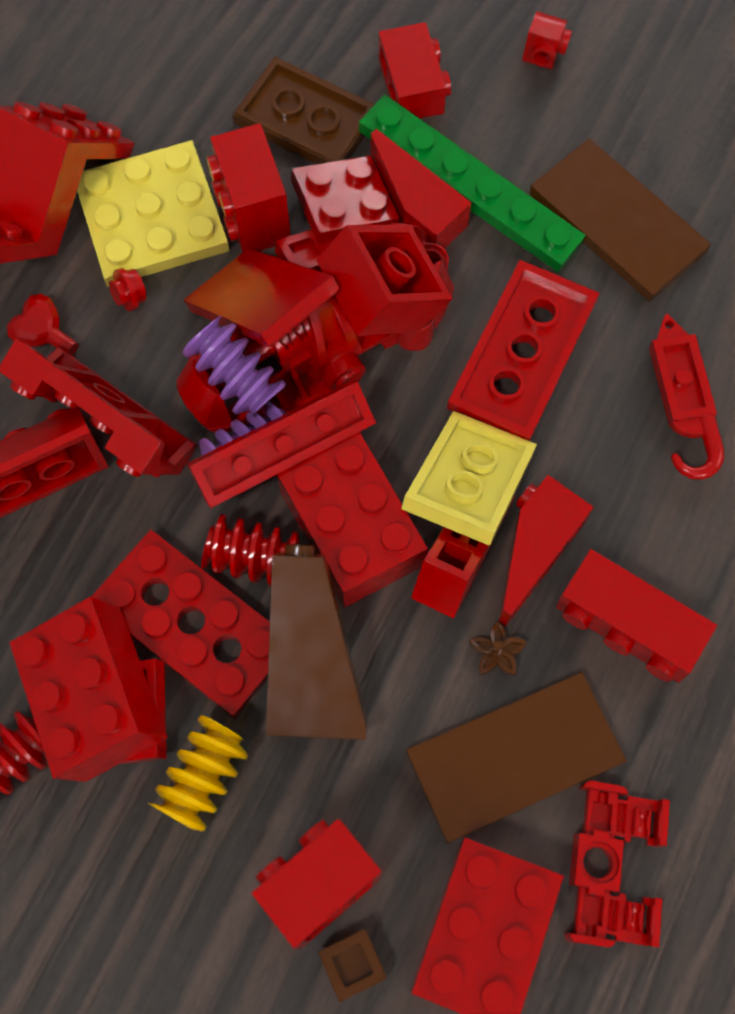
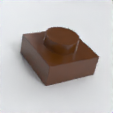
(352, 965)

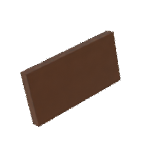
(620, 219)
(515, 757)

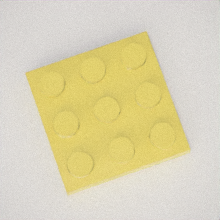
(151, 212)

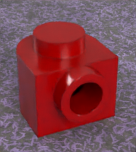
(546, 40)

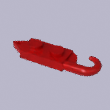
(686, 395)

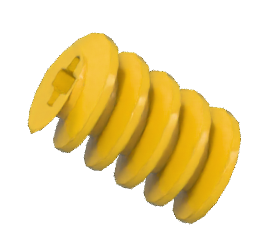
(200, 774)

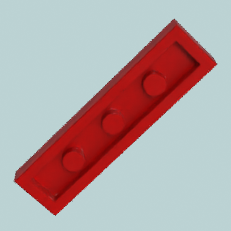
(281, 443)

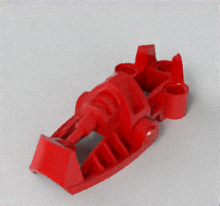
(312, 356)

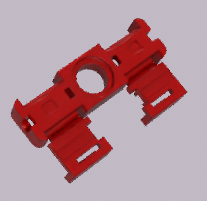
(607, 914)

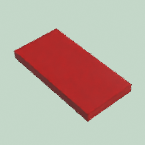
(262, 295)

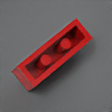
(635, 618)

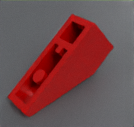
(419, 194)
(544, 529)
(450, 570)

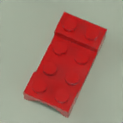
(138, 436)

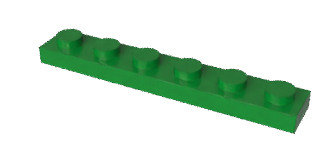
(490, 194)

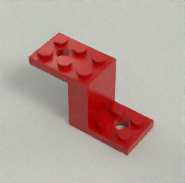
(41, 170)

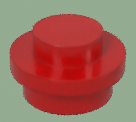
(127, 288)

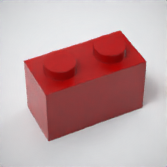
(413, 69)

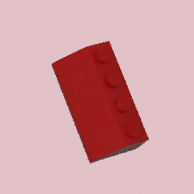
(46, 459)

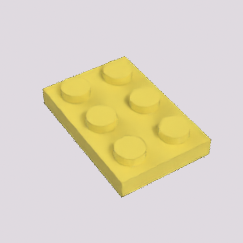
(469, 477)

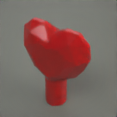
(40, 325)

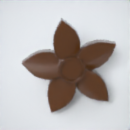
(498, 650)

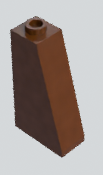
(309, 657)

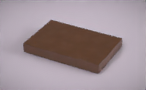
(304, 113)

